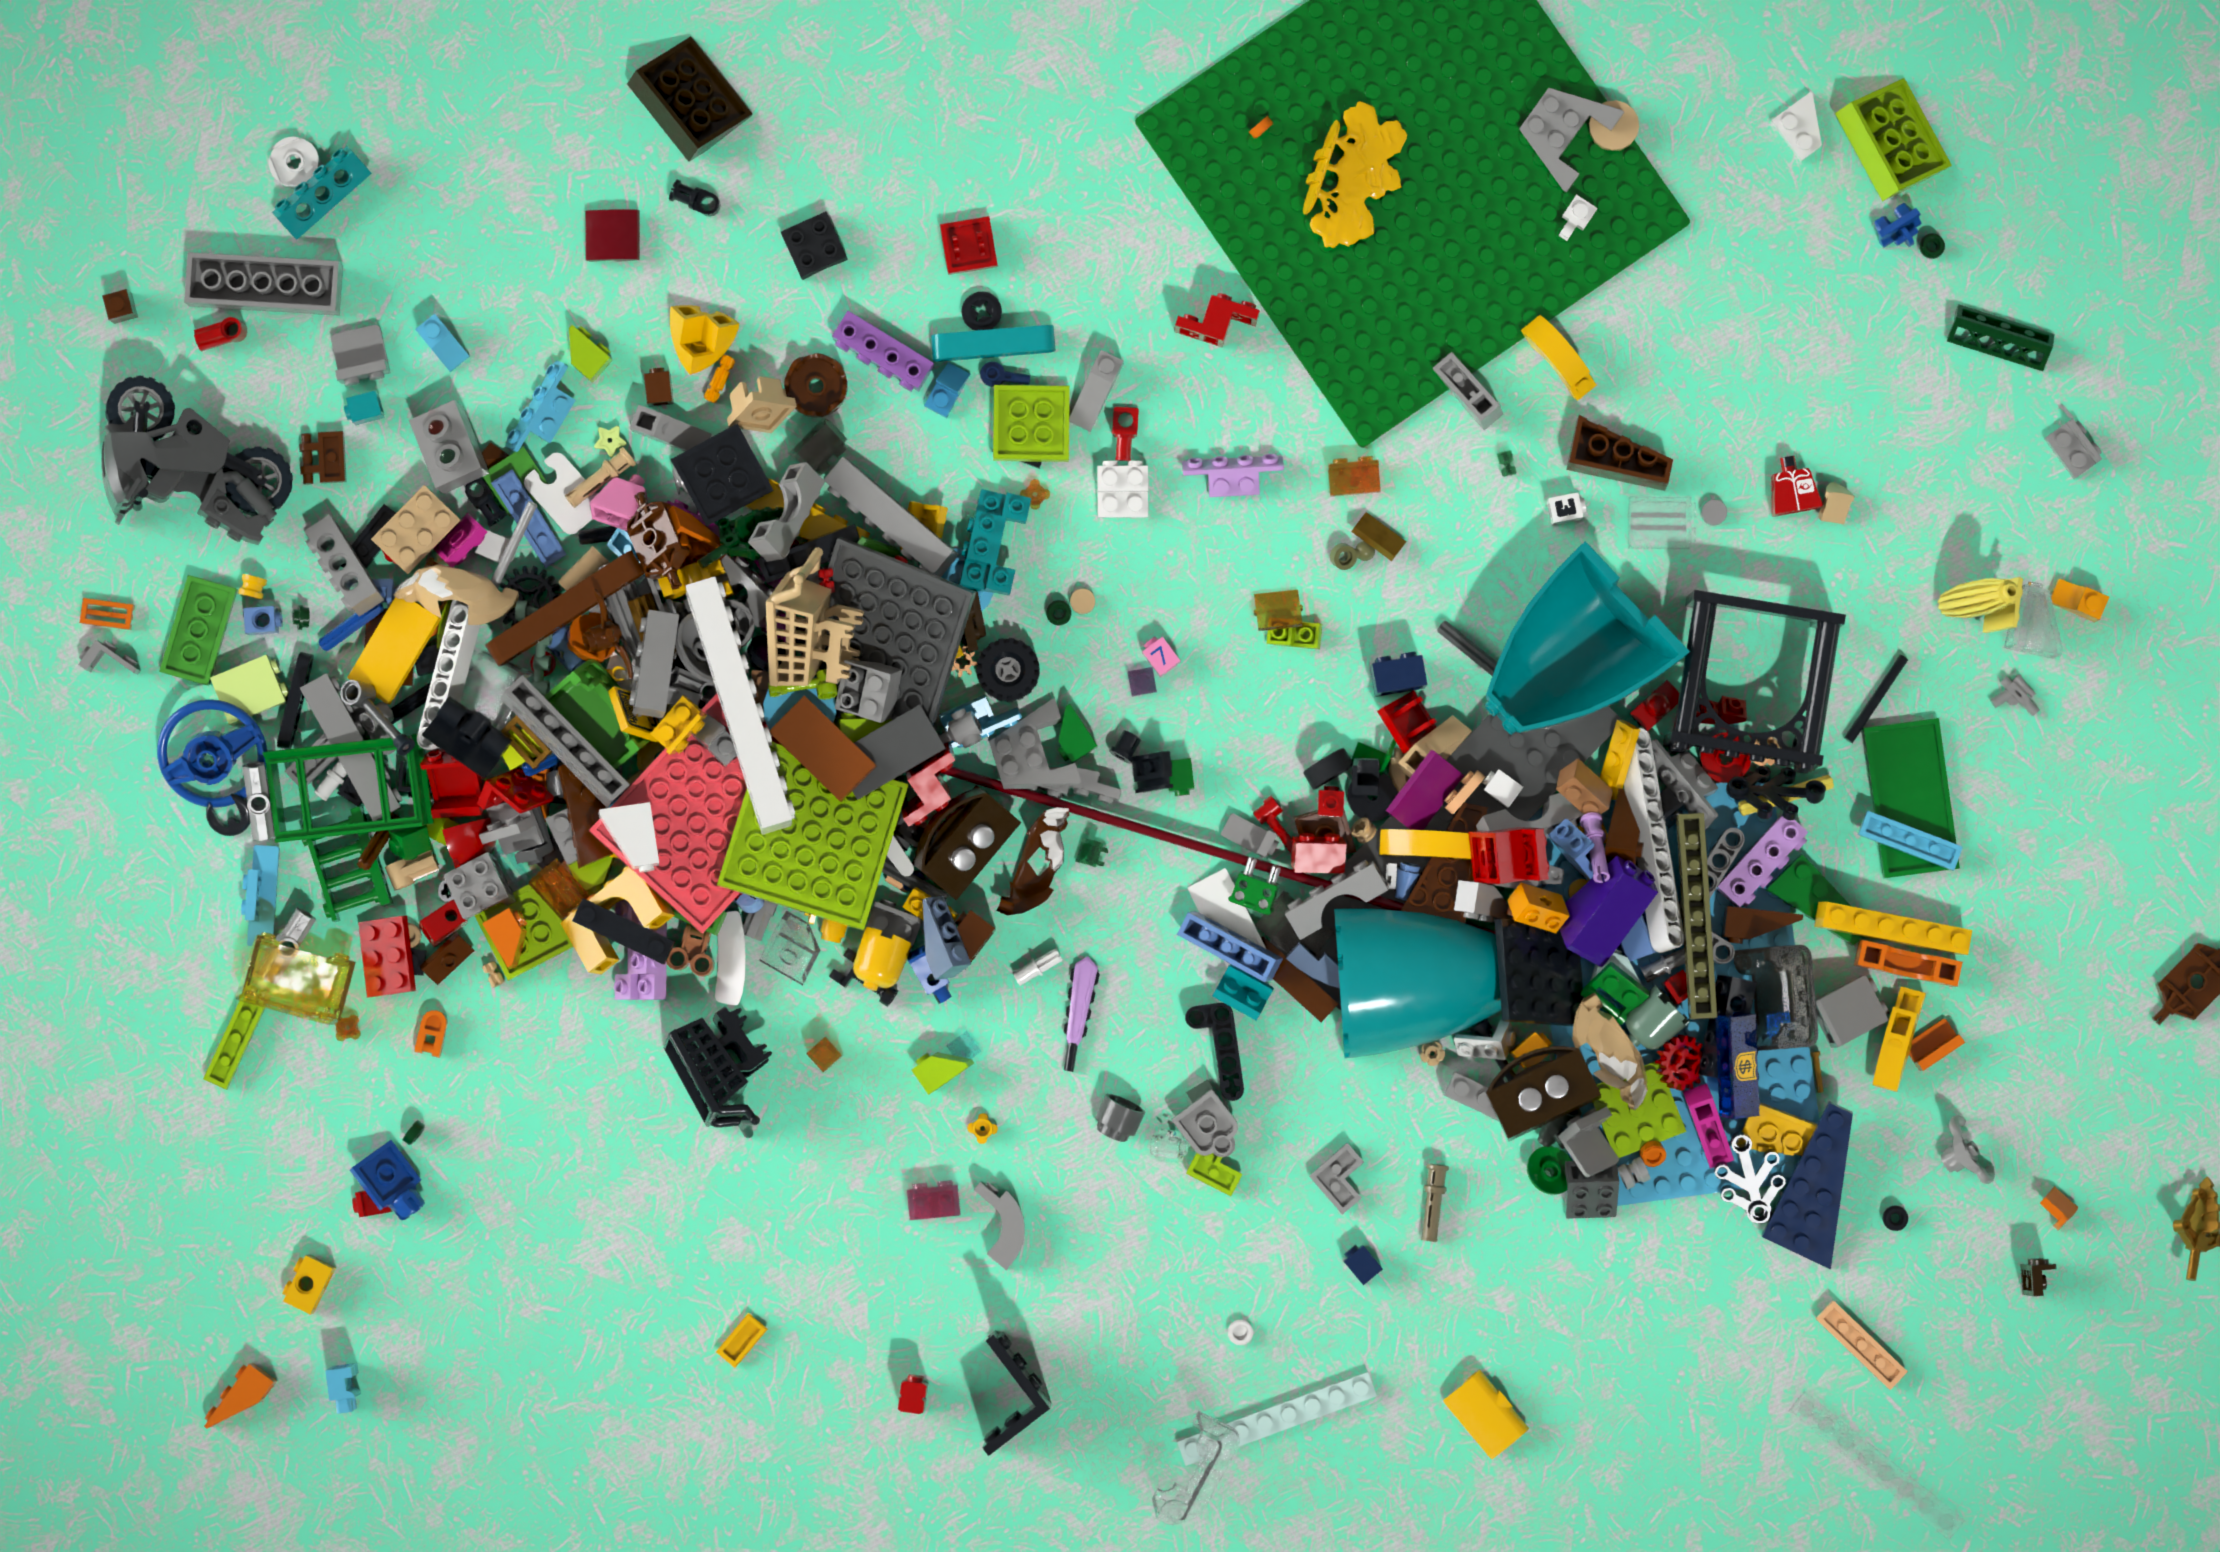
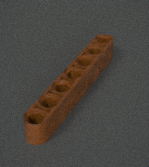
(564, 608)

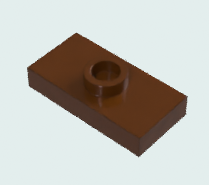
(446, 958)

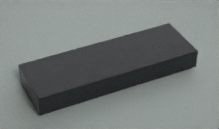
(363, 545)

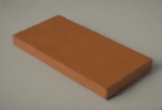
(822, 748)

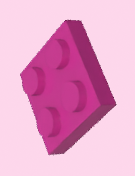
(460, 541)

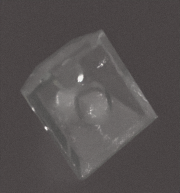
(791, 948)

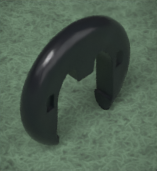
(235, 826)

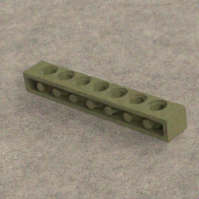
(1696, 916)

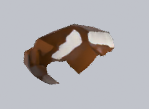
(1027, 887)

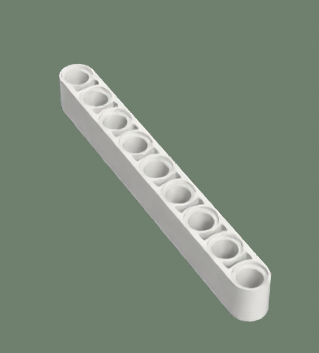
(1645, 801)

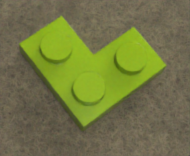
(1213, 1173)

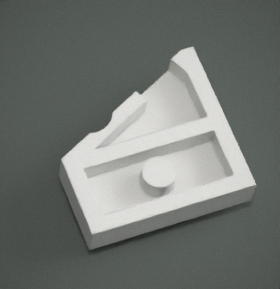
(1800, 127)

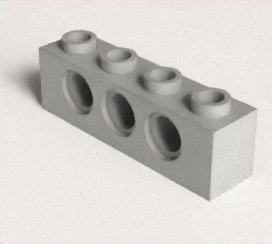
(365, 594)

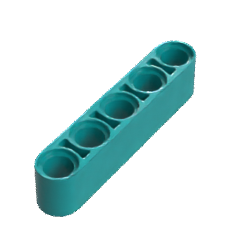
(993, 343)

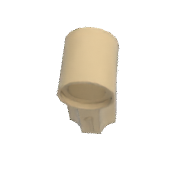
(407, 871)

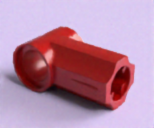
(218, 334)

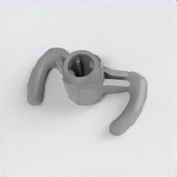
(1964, 1153)

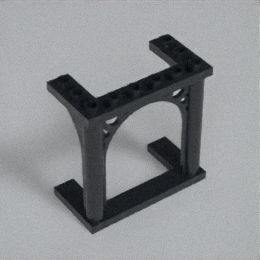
(1685, 734)

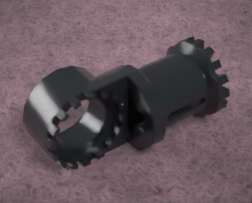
(694, 199)
(484, 501)

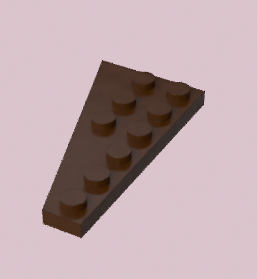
(1438, 883)

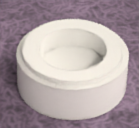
(1240, 1332)

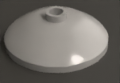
(691, 650)

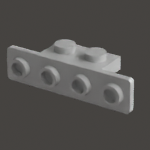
(1686, 781)

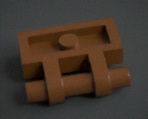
(331, 457)

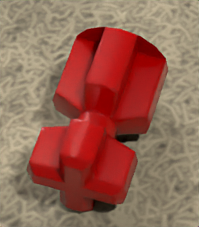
(826, 573)

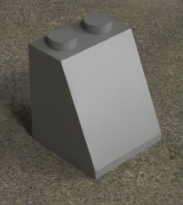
(1850, 1011)

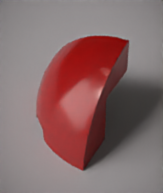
(464, 841)

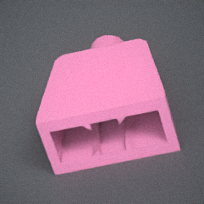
(616, 501)

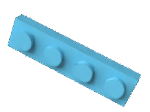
(1910, 840)

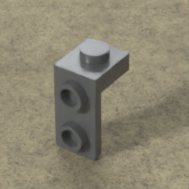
(534, 854)

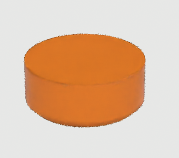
(1261, 127)
(1652, 1153)

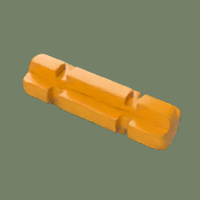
(719, 378)

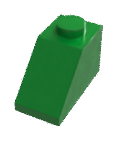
(1074, 737)

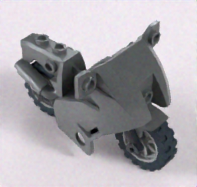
(188, 461)

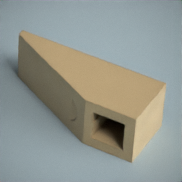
(1442, 740)

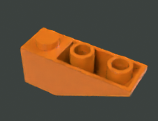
(248, 1390)

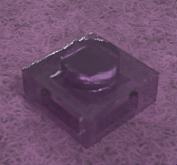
(1142, 681)

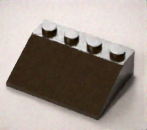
(689, 98)

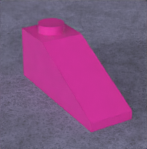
(1708, 1125)

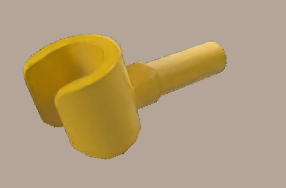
(612, 673)

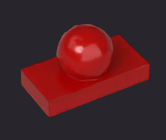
(1656, 706)

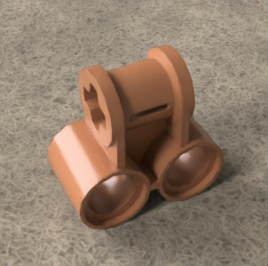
(693, 950)

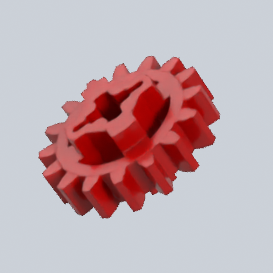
(1680, 1062)

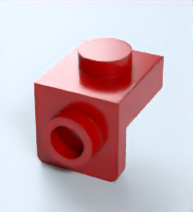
(1330, 801)

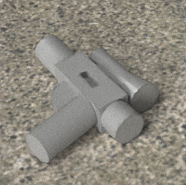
(2015, 693)

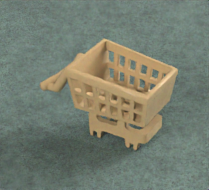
(810, 600)

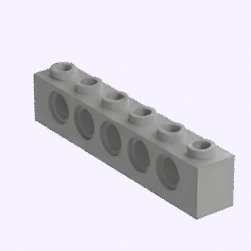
(564, 741)

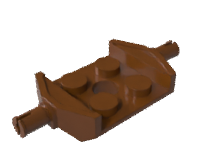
(666, 552)
(2176, 990)

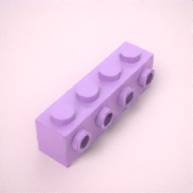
(1761, 860)

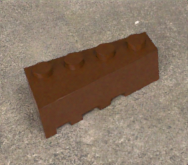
(1615, 457)

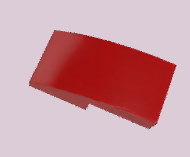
(1728, 709)

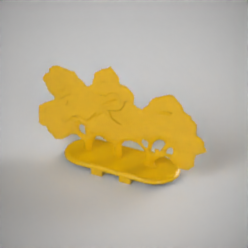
(1361, 174)

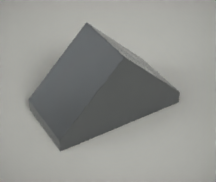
(912, 833)

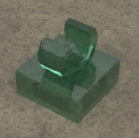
(1090, 852)

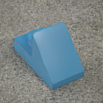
(947, 390)

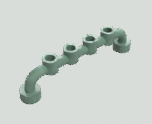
(541, 661)

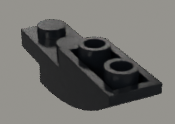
(800, 553)

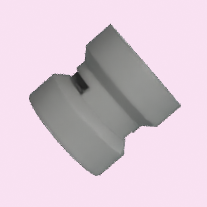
(1639, 1172)

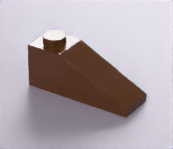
(1623, 833)
(1748, 923)

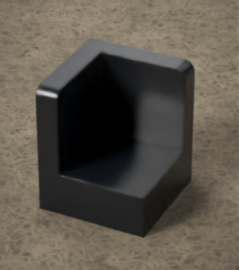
(1365, 776)

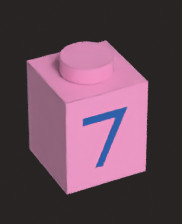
(1160, 655)

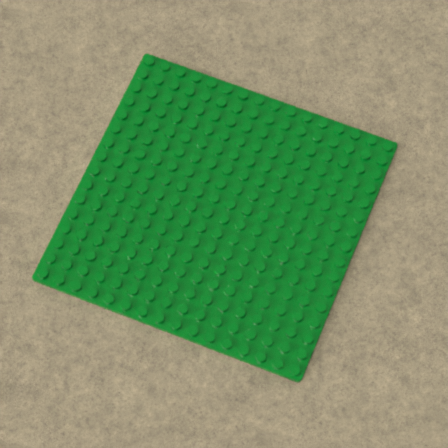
(1467, 238)

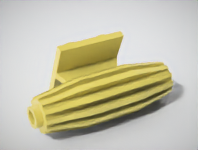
(1990, 597)

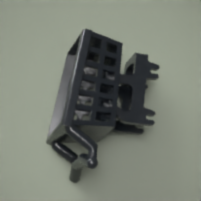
(716, 1055)

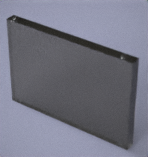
(1280, 930)

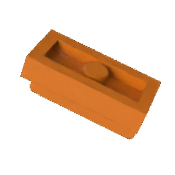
(1934, 1044)

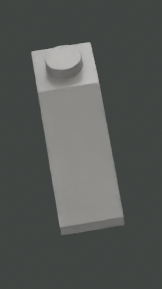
(1096, 390)
(1468, 391)

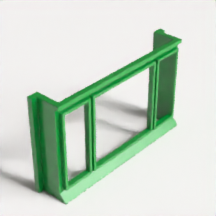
(418, 779)

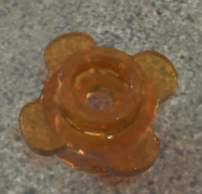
(1042, 494)
(353, 1032)

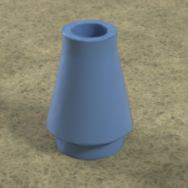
(1406, 879)

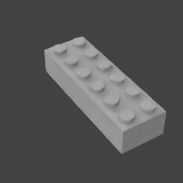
(263, 283)

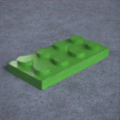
(198, 630)

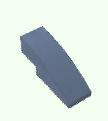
(1322, 968)

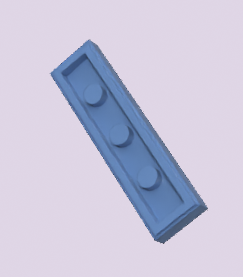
(538, 531)

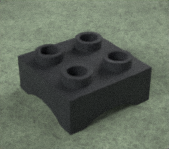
(814, 245)

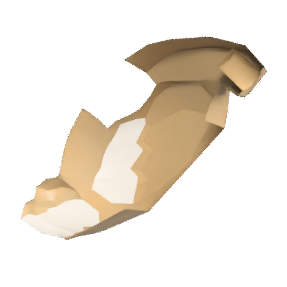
(450, 583)
(1613, 1049)

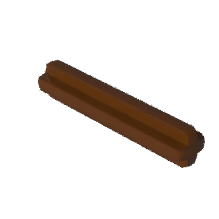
(374, 847)

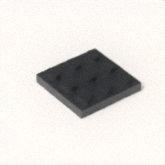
(722, 474)

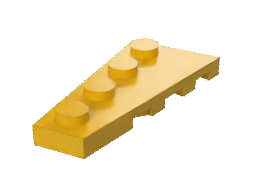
(1778, 1131)

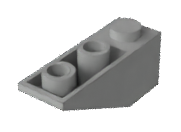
(666, 429)
(1480, 902)

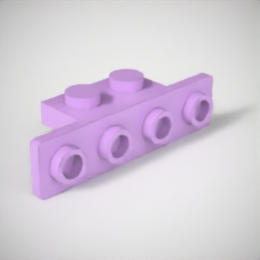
(1233, 475)

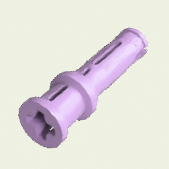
(1592, 827)

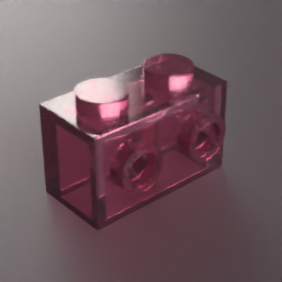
(933, 1201)

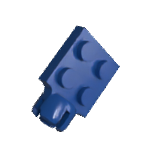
(390, 1180)

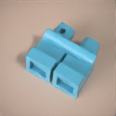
(340, 1387)

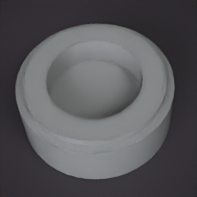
(1714, 512)

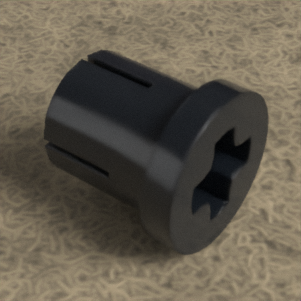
(1125, 746)

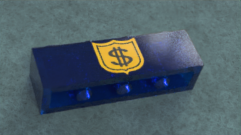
(1737, 1065)

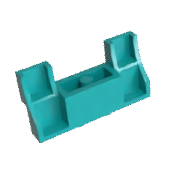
(986, 533)

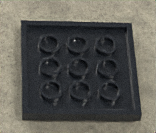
(1537, 975)

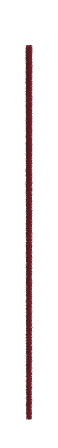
(1162, 835)

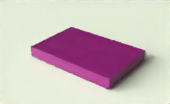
(1425, 792)

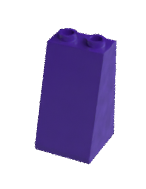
(1607, 910)

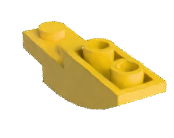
(1898, 1039)

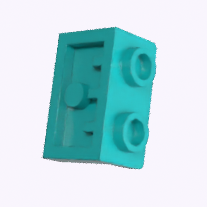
(1243, 992)

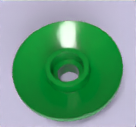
(1552, 1160)

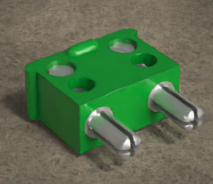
(1255, 895)

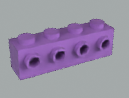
(883, 351)

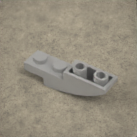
(1090, 785)

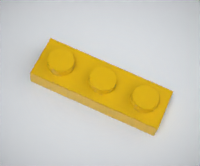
(1619, 755)

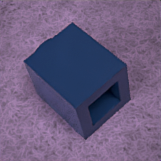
(1362, 1263)

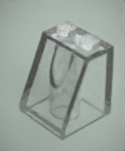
(2037, 625)

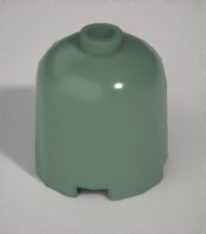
(1655, 1021)

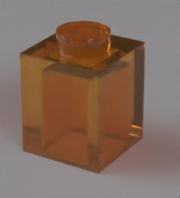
(824, 1054)

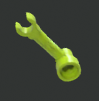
(824, 689)

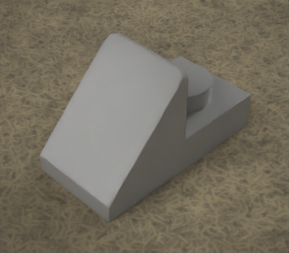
(716, 740)

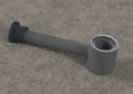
(363, 696)

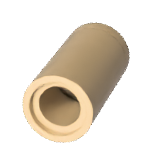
(583, 568)

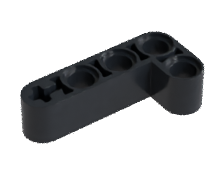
(1221, 1051)

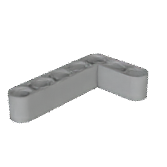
(1716, 875)

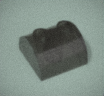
(819, 446)

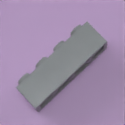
(655, 663)

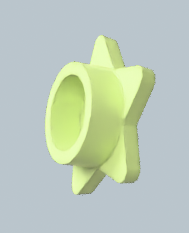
(616, 443)

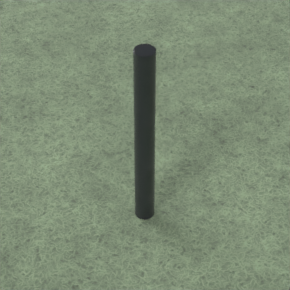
(1876, 699)

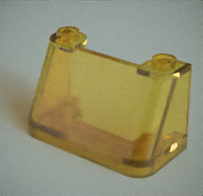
(295, 981)

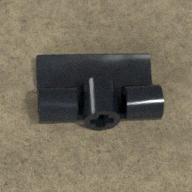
(467, 737)

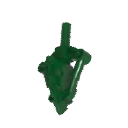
(737, 543)

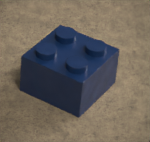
(1398, 674)

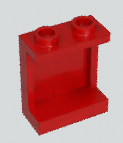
(452, 786)

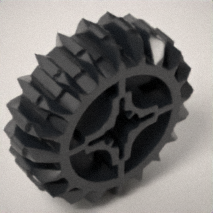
(537, 591)

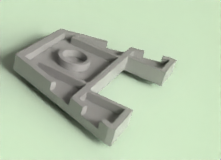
(1556, 123)
(1022, 757)

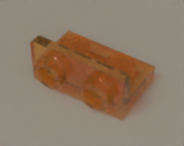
(1354, 477)
(558, 888)

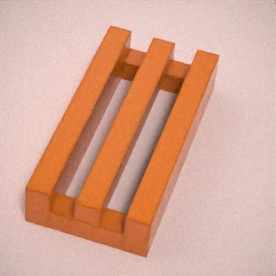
(129, 616)

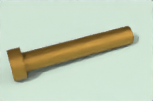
(1817, 1070)

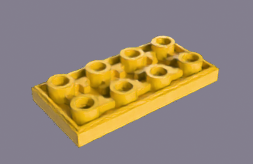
(394, 648)

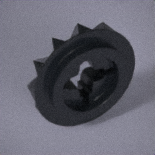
(978, 300)

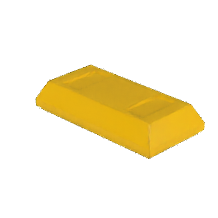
(741, 1340)

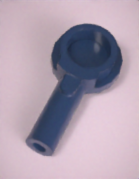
(994, 374)

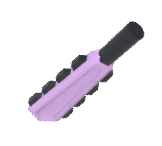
(1081, 994)

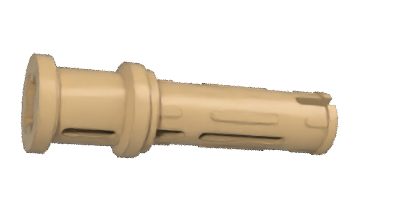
(608, 471)

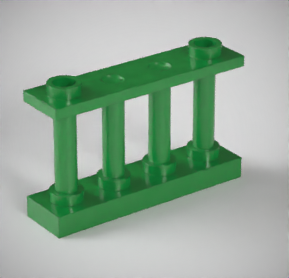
(379, 893)

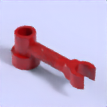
(1268, 814)

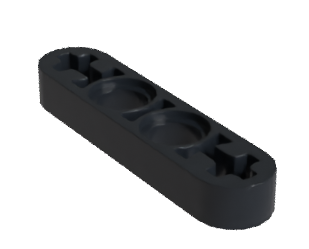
(295, 701)

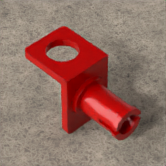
(1124, 434)

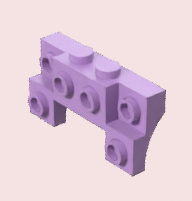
(644, 975)

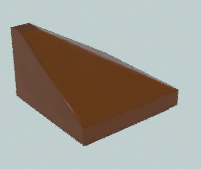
(493, 455)

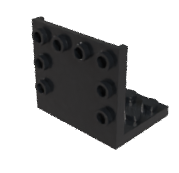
(1030, 1385)

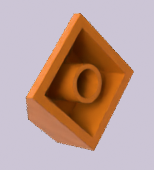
(508, 934)

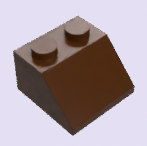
(973, 932)

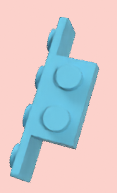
(545, 411)
(984, 714)
(261, 891)

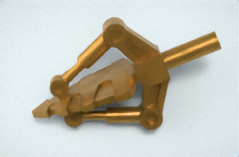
(2199, 1219)

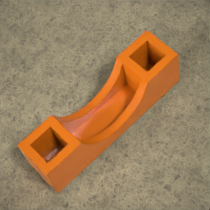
(1908, 964)

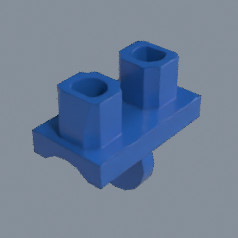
(1900, 230)

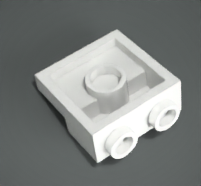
(1122, 490)

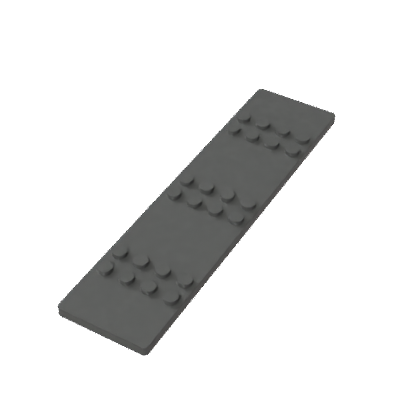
(1527, 757)

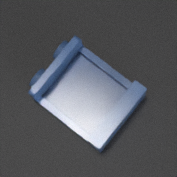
(1574, 847)

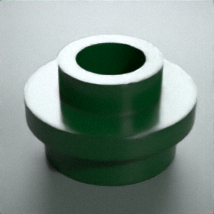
(1937, 240)
(1058, 604)
(301, 617)

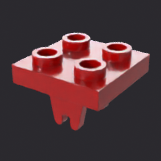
(968, 245)
(1407, 720)

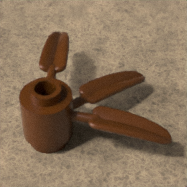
(606, 636)

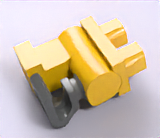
(687, 575)

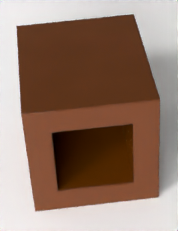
(120, 306)
(658, 387)

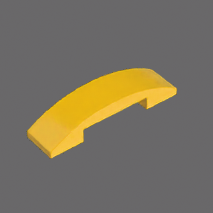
(1424, 843)

